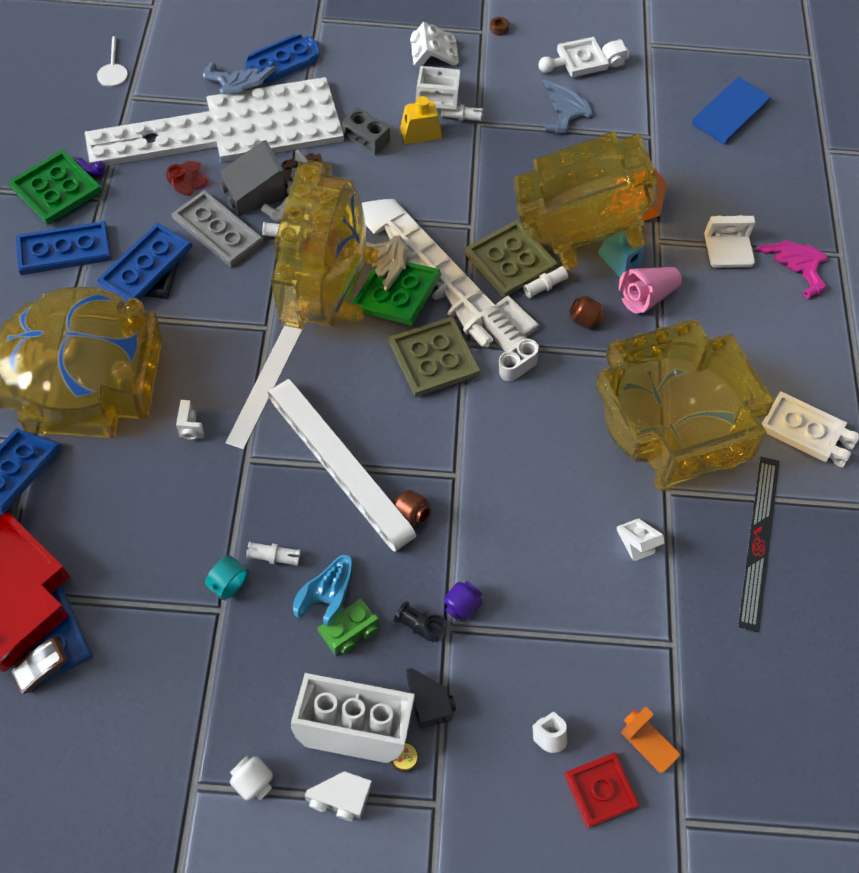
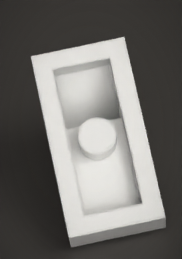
(640, 538)

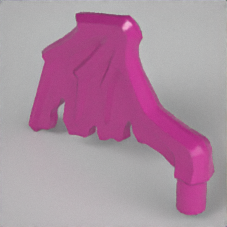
(799, 258)

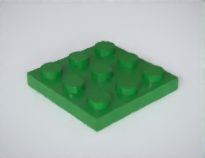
(55, 187)
(405, 296)

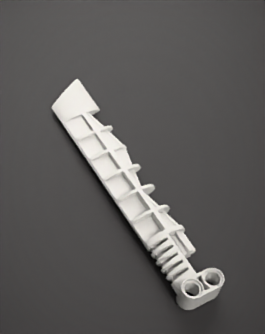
(468, 302)

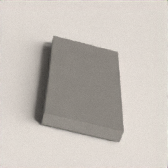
(217, 228)

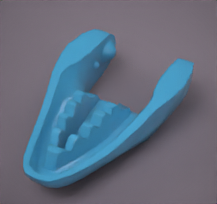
(326, 587)

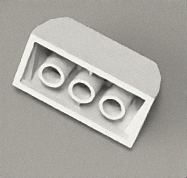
(351, 718)

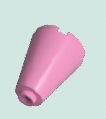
(648, 286)

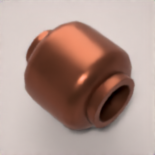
(586, 312)
(413, 507)

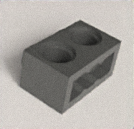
(366, 131)

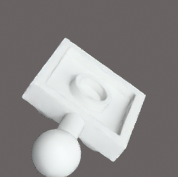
(578, 57)

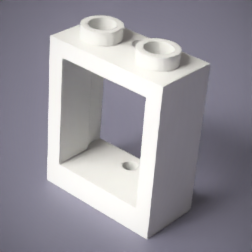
(446, 84)

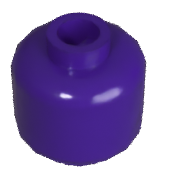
(463, 600)

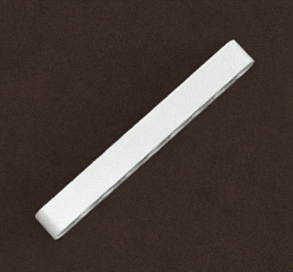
(342, 465)

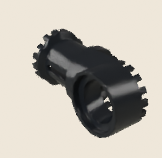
(418, 622)

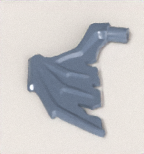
(238, 80)
(568, 104)

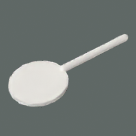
(112, 74)

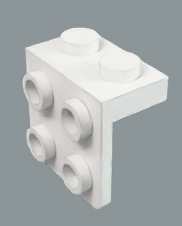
(432, 41)
(729, 241)

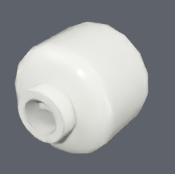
(251, 778)

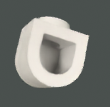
(616, 53)
(550, 733)

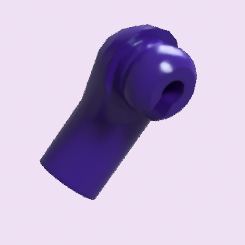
(97, 169)

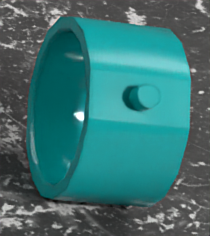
(226, 577)

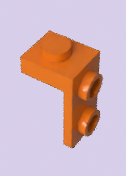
(649, 740)

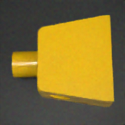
(420, 122)

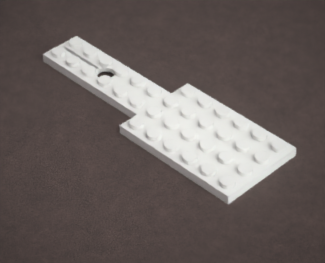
(283, 114)

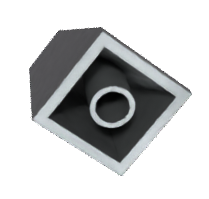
(253, 180)

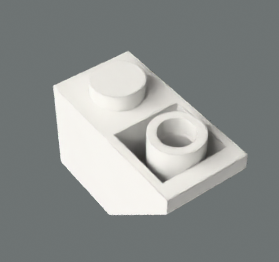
(342, 794)

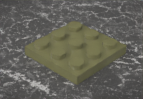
(510, 258)
(434, 356)

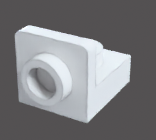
(186, 422)

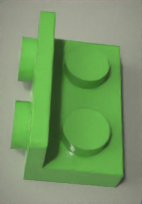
(349, 627)

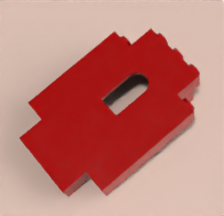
(26, 587)

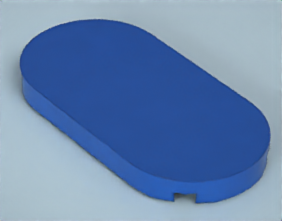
(287, 55)

